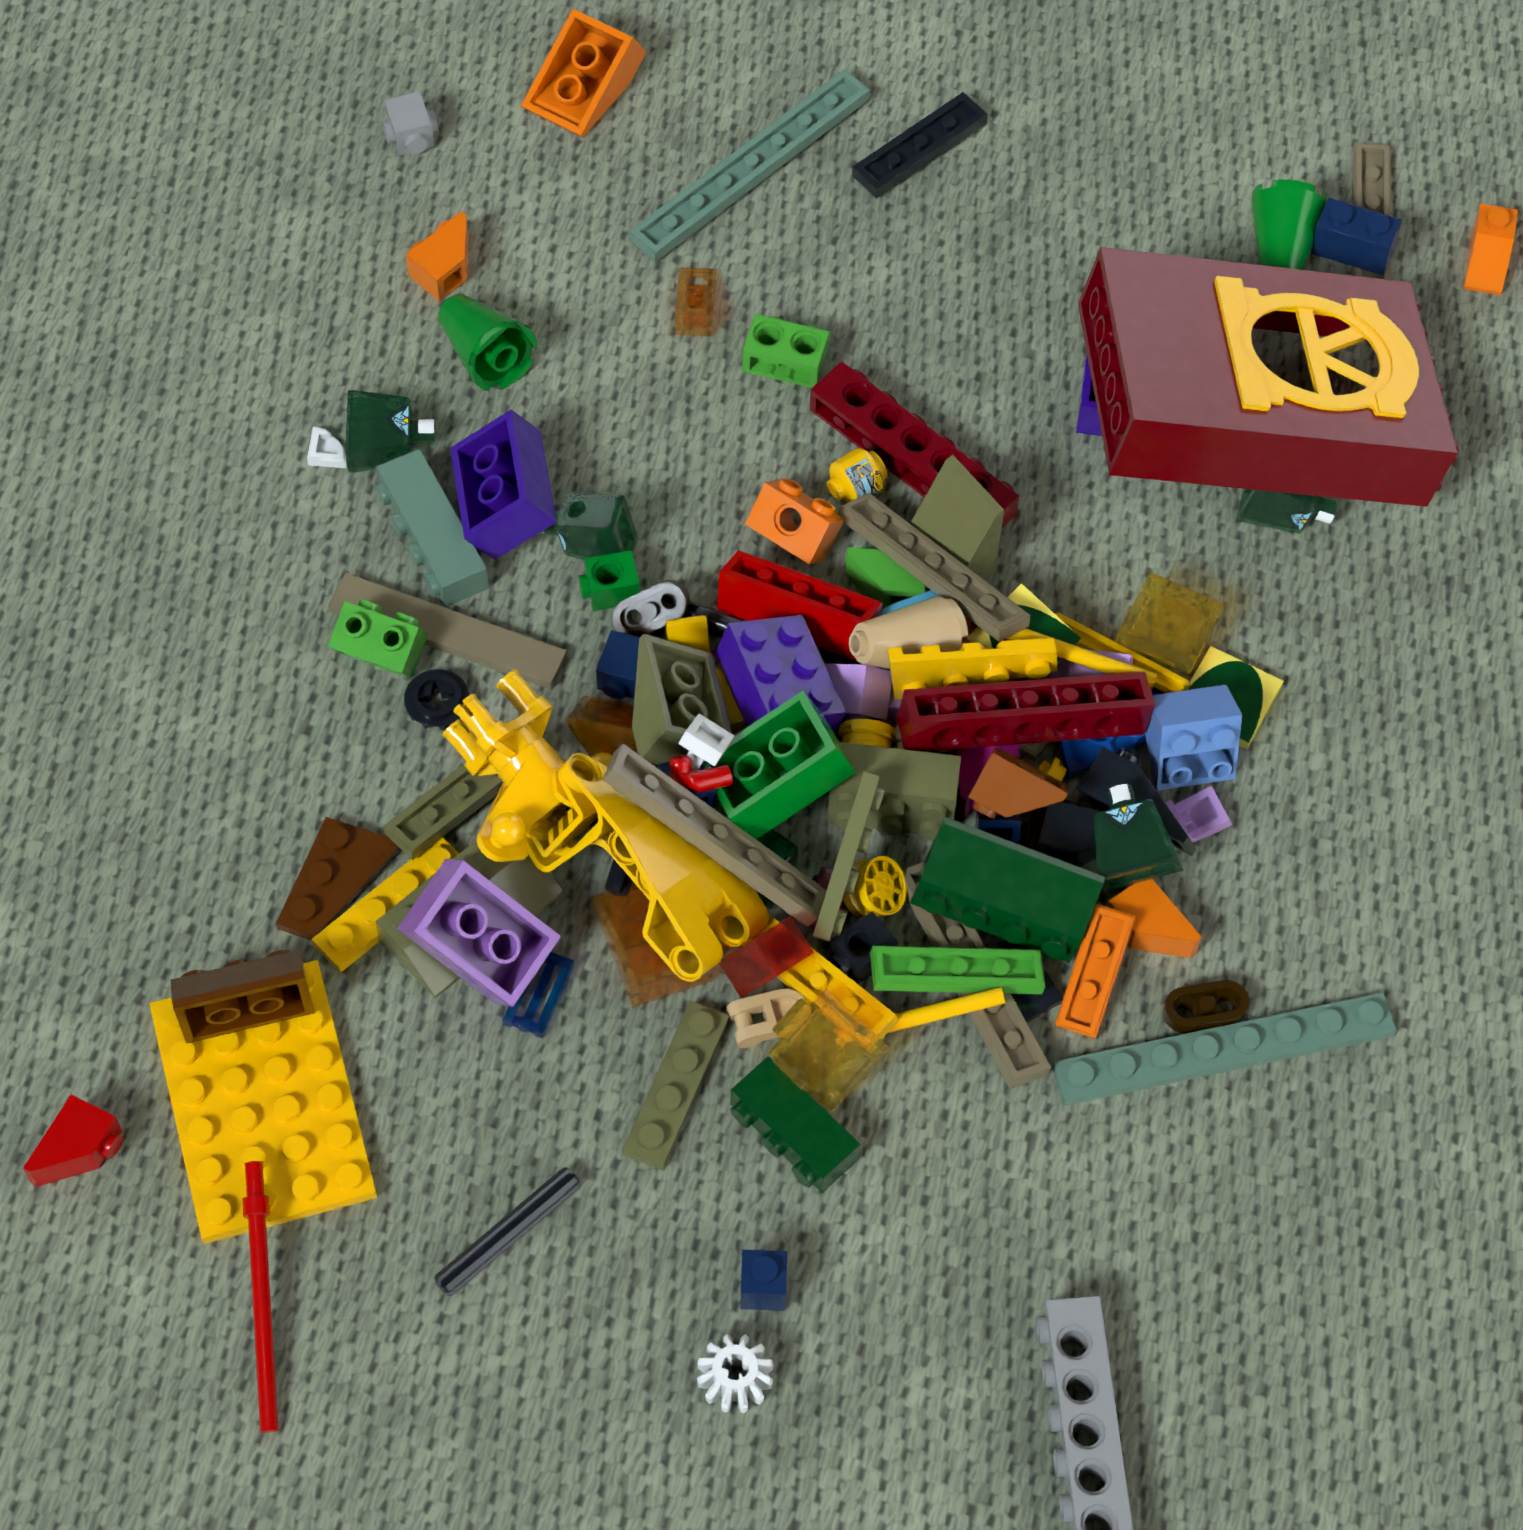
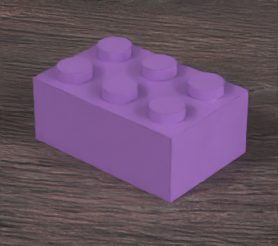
(479, 932)

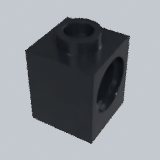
(865, 934)

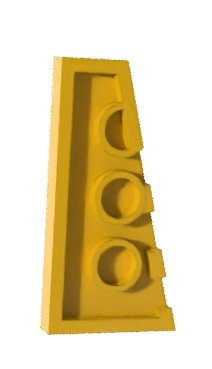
(971, 664)

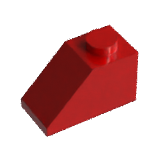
(74, 1143)

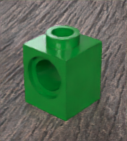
(613, 567)

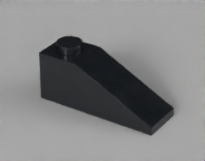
(1122, 768)

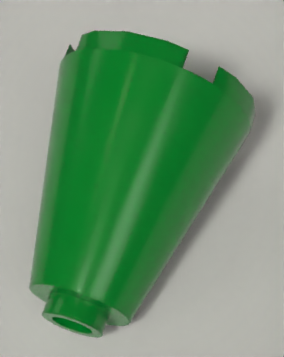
(1286, 222)
(487, 341)

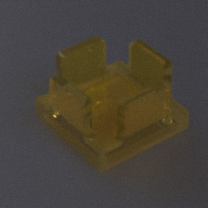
(1170, 624)
(825, 1048)

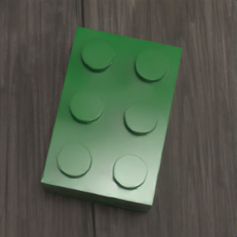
(781, 766)

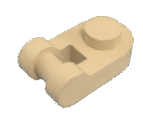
(774, 1007)

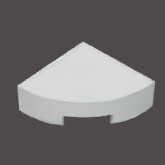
(325, 450)

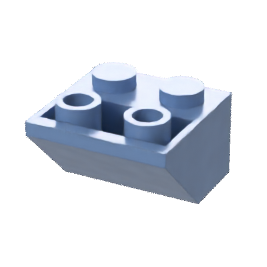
(1193, 737)

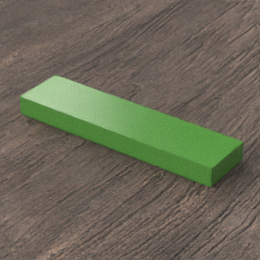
(956, 969)

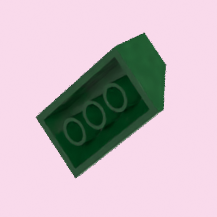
(1007, 890)

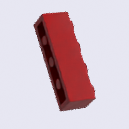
(764, 590)

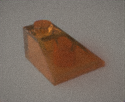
(602, 725)

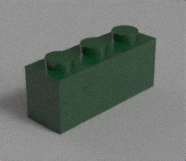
(794, 1126)

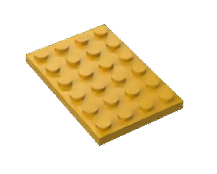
(269, 1099)

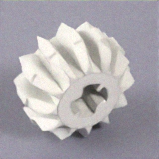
(749, 1384)

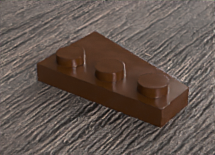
(333, 875)

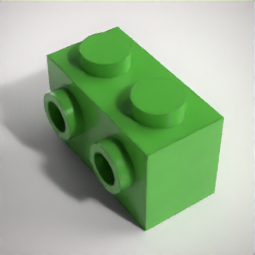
(377, 638)

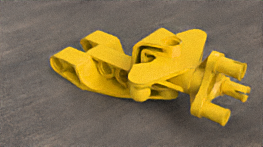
(686, 888)

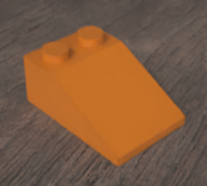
(583, 73)

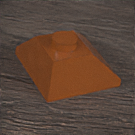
(1013, 786)

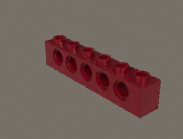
(833, 402)
(1025, 712)

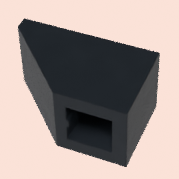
(1069, 833)

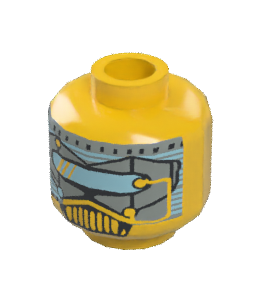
(856, 475)

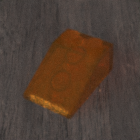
(638, 964)

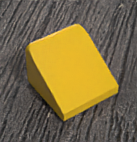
(689, 632)

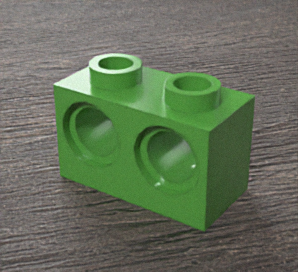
(784, 356)

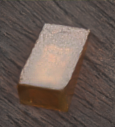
(695, 302)

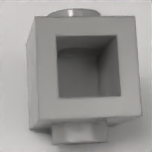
(409, 123)

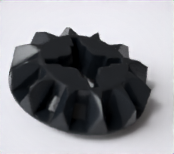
(421, 690)

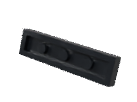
(919, 145)

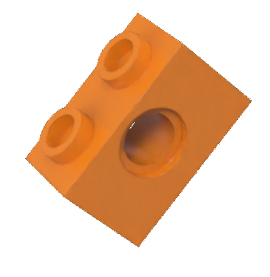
(773, 519)

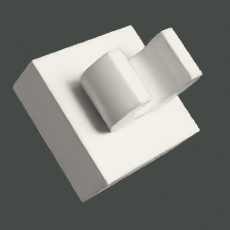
(705, 741)

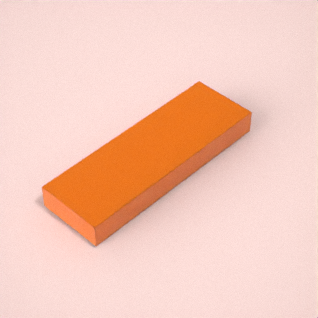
(1095, 971)

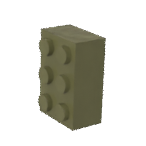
(916, 784)

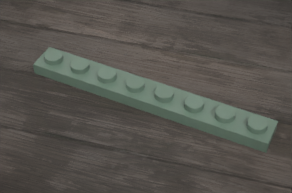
(749, 165)
(1223, 1049)

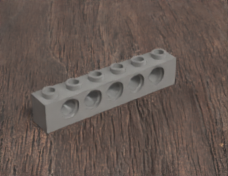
(1082, 1323)

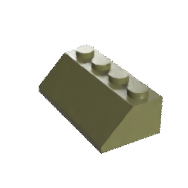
(516, 878)

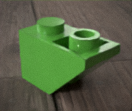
(880, 576)

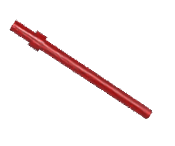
(256, 1209)

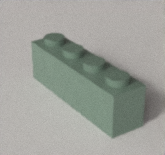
(431, 527)

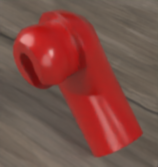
(697, 779)

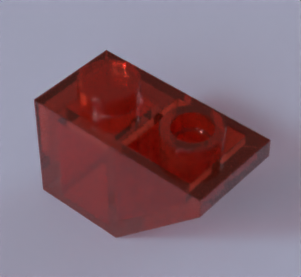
(766, 957)

